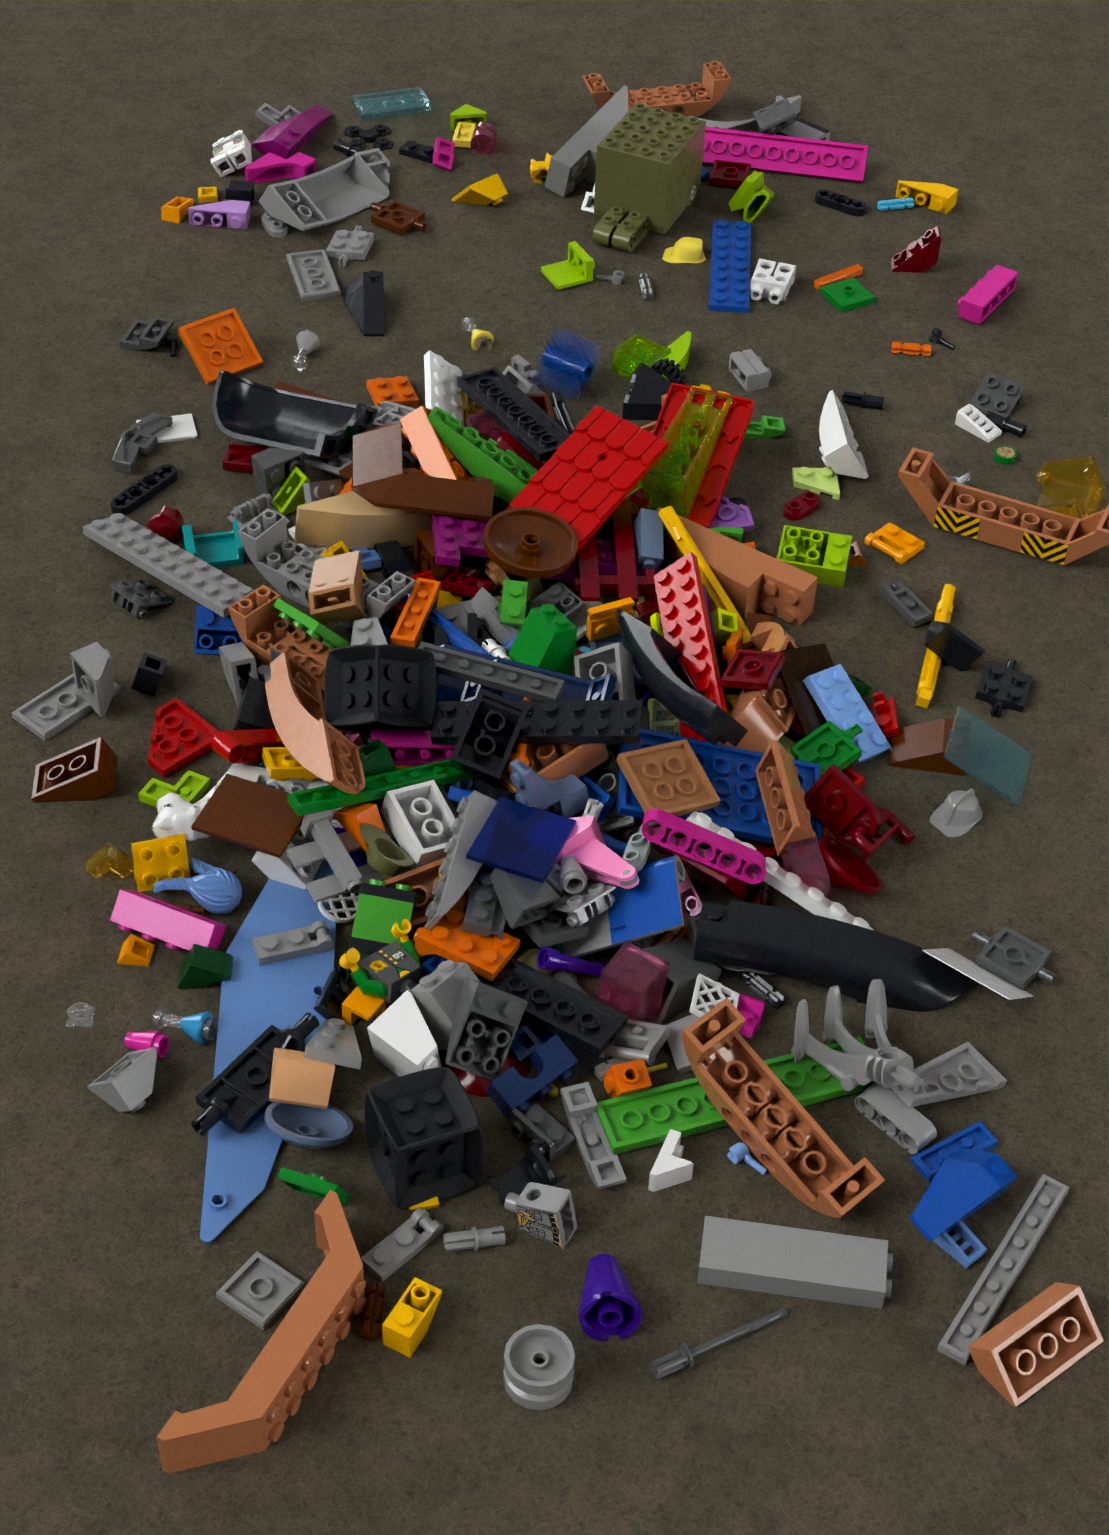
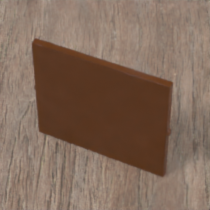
(249, 816)

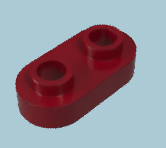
(801, 506)

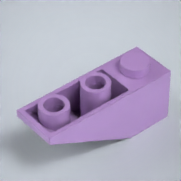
(221, 214)

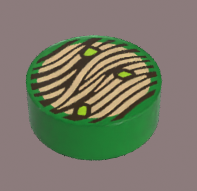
(1005, 455)

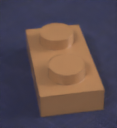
(495, 573)

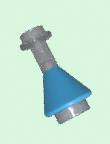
(199, 1027)

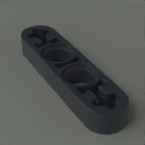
(162, 476)

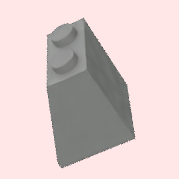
(437, 998)

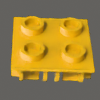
(159, 860)

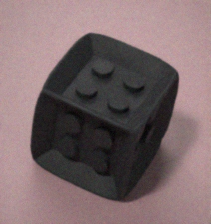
(380, 688)
(423, 1137)

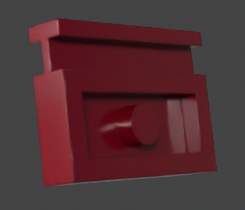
(239, 457)

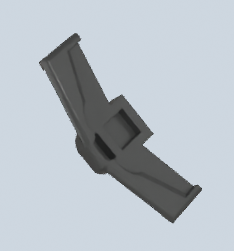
(139, 440)

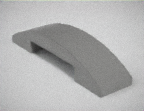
(485, 608)
(590, 1136)

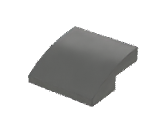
(146, 334)

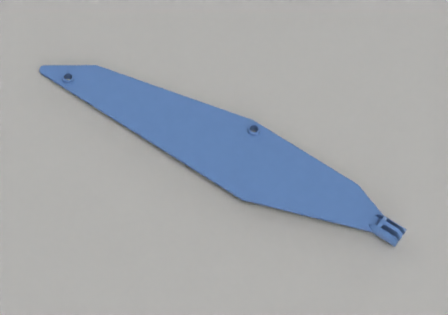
(249, 1005)

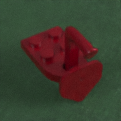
(852, 814)

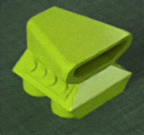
(752, 197)

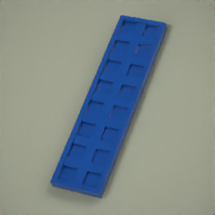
(730, 266)

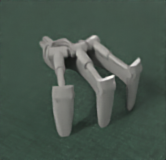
(859, 1063)

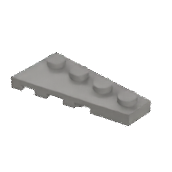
(952, 1076)

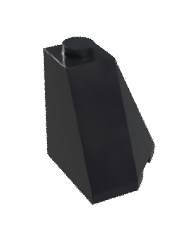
(645, 394)

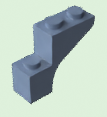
(562, 796)

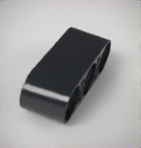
(392, 559)

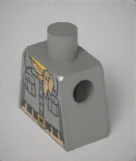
(544, 1212)

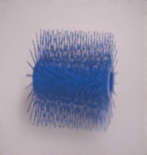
(567, 363)

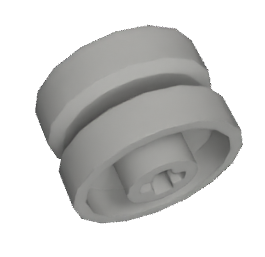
(538, 1367)

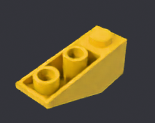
(929, 195)

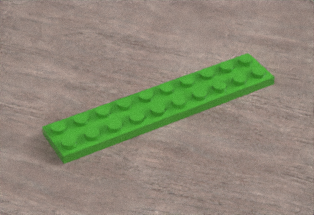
(683, 1106)

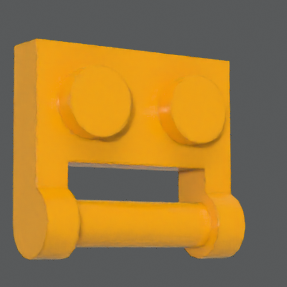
(895, 542)

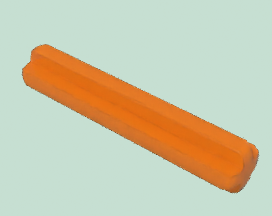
(844, 274)

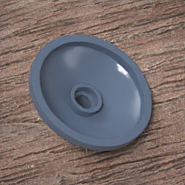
(308, 1126)

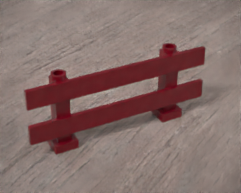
(626, 581)

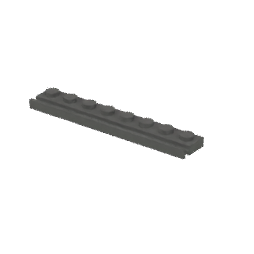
(484, 910)

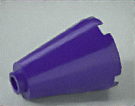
(607, 1301)

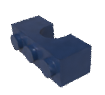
(552, 1063)

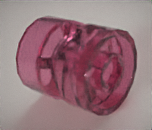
(484, 138)

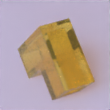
(109, 859)

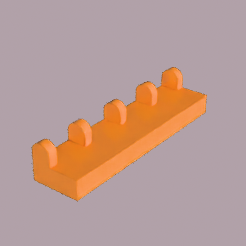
(415, 612)

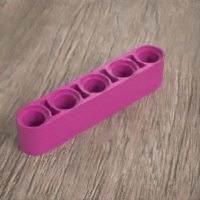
(697, 835)

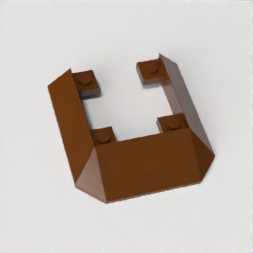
(385, 484)

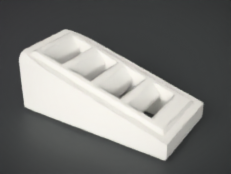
(971, 419)

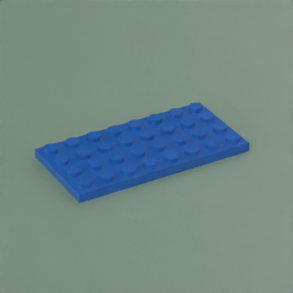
(734, 780)

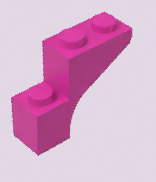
(273, 167)

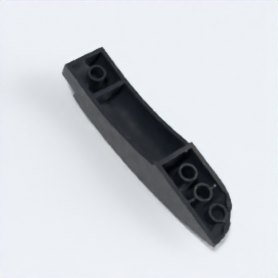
(666, 678)
(825, 954)

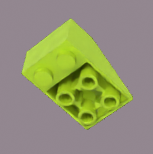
(816, 553)

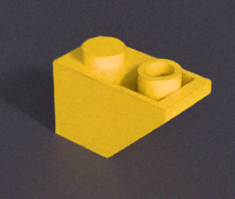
(411, 1317)

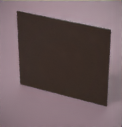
(797, 666)

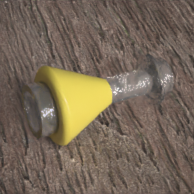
(480, 339)

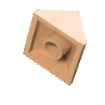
(300, 1079)

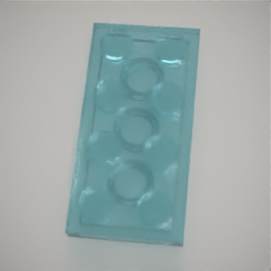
(391, 103)

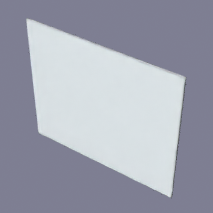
(977, 973)

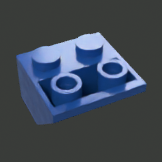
(213, 631)

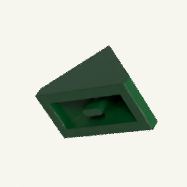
(204, 967)

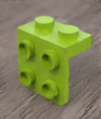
(571, 272)

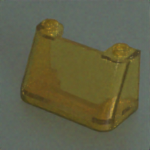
(1071, 486)

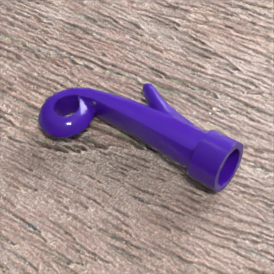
(552, 960)

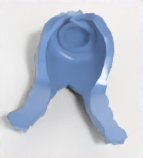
(213, 889)

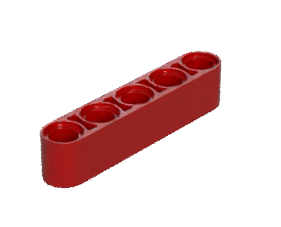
(245, 745)

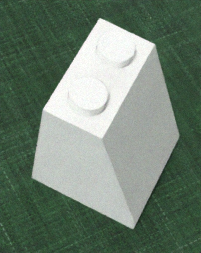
(403, 1038)

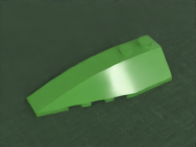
(482, 457)

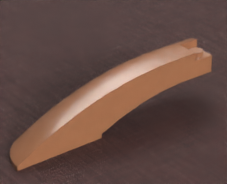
(301, 724)

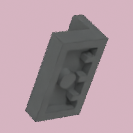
(537, 1124)

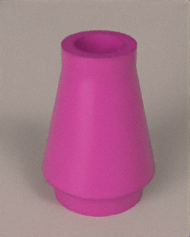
(146, 1040)

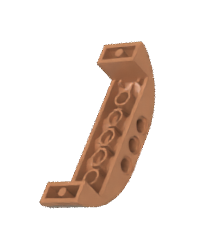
(772, 1118)

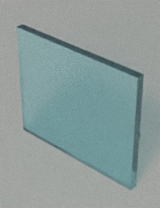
(988, 755)

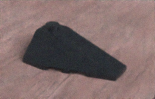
(366, 302)

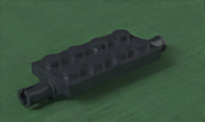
(244, 1085)

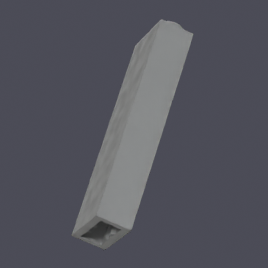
(795, 1262)

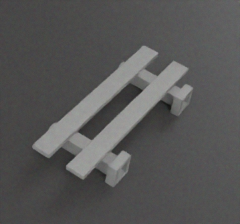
(336, 850)

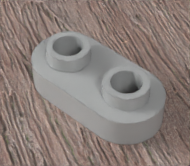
(274, 226)

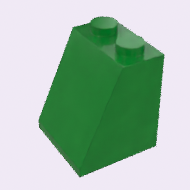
(546, 640)

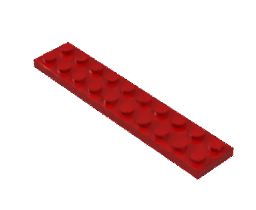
(689, 629)

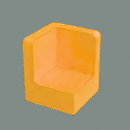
(361, 1005)

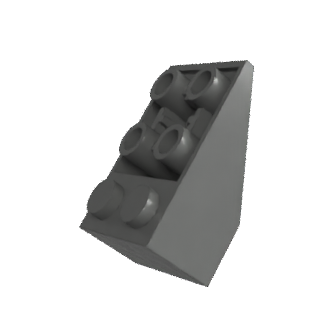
(773, 116)
(483, 1028)

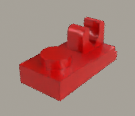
(885, 715)

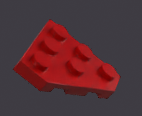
(178, 737)

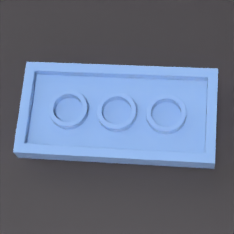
(844, 708)

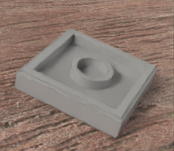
(260, 1290)

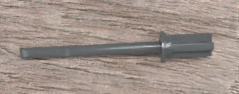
(684, 1356)

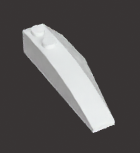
(838, 440)

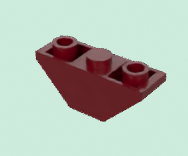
(919, 254)

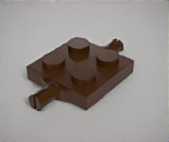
(397, 217)

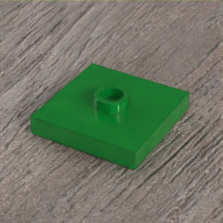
(847, 294)
(311, 1185)

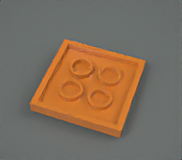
(219, 345)

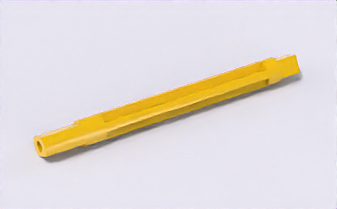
(712, 585)
(932, 661)

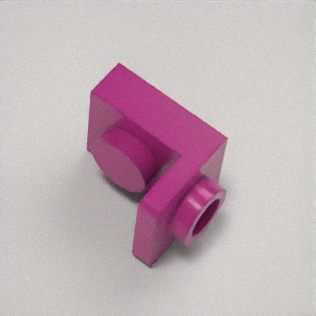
(752, 1011)

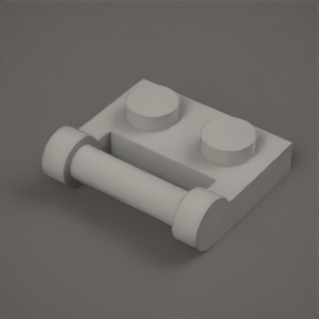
(638, 1035)

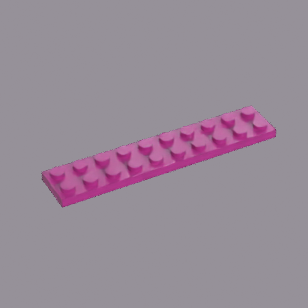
(786, 154)

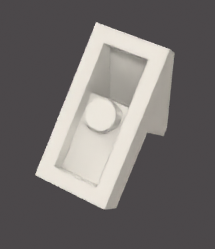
(669, 1166)

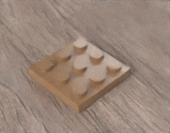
(668, 778)

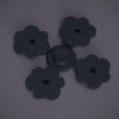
(369, 135)

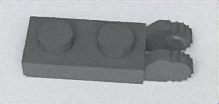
(906, 603)

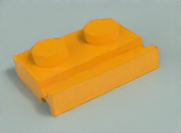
(603, 620)

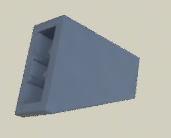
(648, 539)

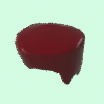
(167, 524)

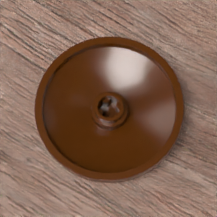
(530, 542)

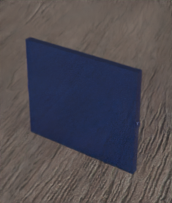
(521, 839)

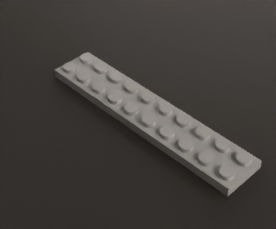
(168, 562)

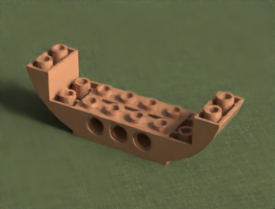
(685, 99)
(263, 628)
(765, 712)

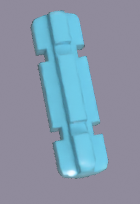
(895, 204)

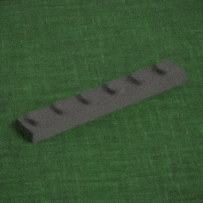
(495, 674)

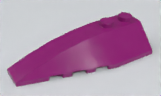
(291, 134)

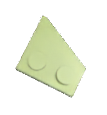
(817, 480)

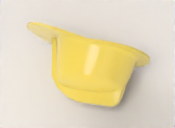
(685, 251)

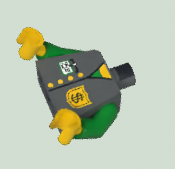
(388, 970)

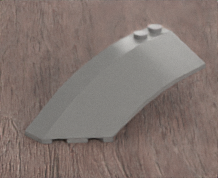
(330, 193)

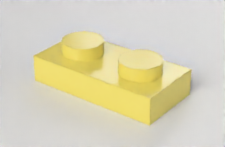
(463, 134)

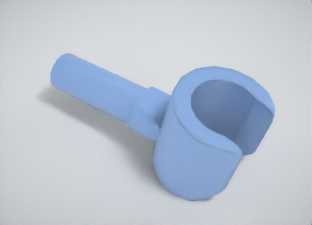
(741, 1152)

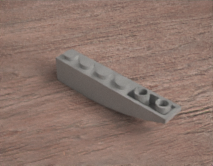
(455, 869)

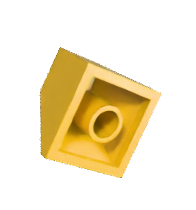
(483, 192)

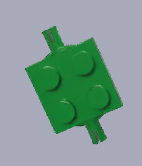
(828, 747)

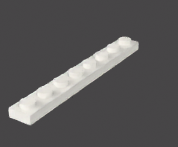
(786, 882)

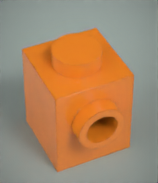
(627, 1078)

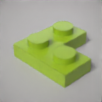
(189, 787)

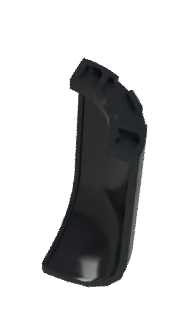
(287, 418)

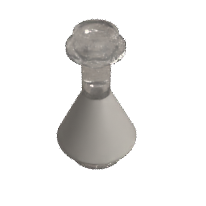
(307, 343)

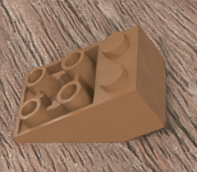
(337, 588)

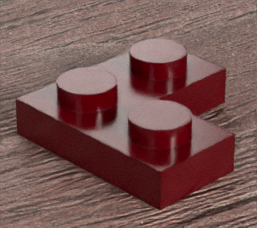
(466, 581)

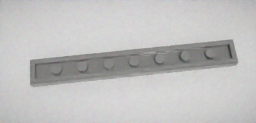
(1003, 1269)

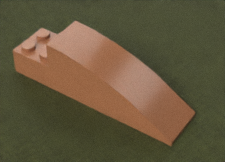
(750, 576)

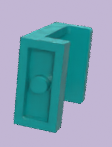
(216, 549)

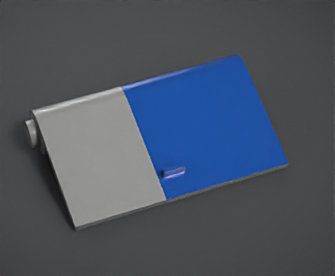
(638, 911)

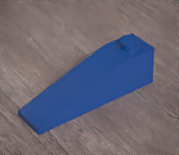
(959, 1189)

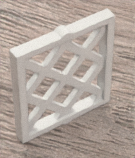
(718, 987)

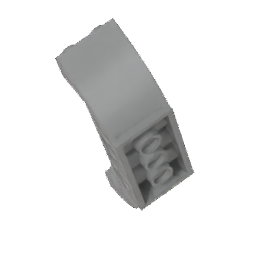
(290, 567)

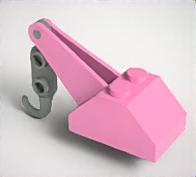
(601, 862)

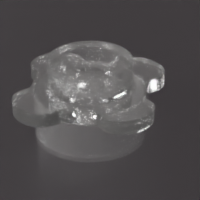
(80, 1009)

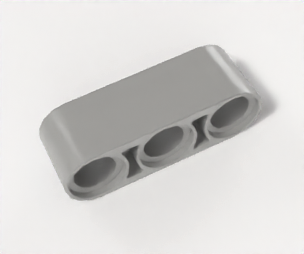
(891, 1114)

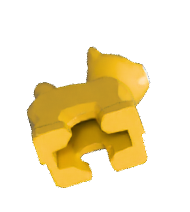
(539, 169)

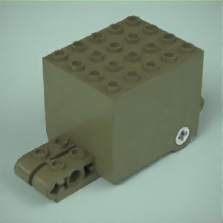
(646, 175)

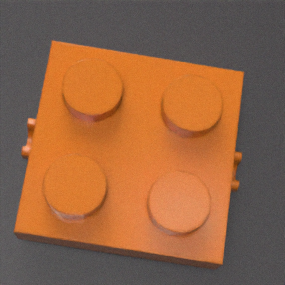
(393, 389)

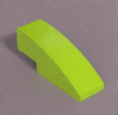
(680, 351)

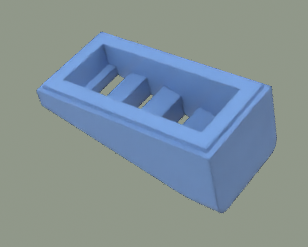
(957, 1252)

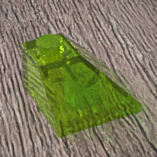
(635, 351)

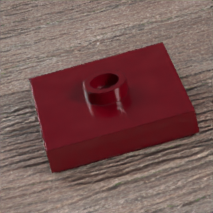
(729, 173)
(753, 669)

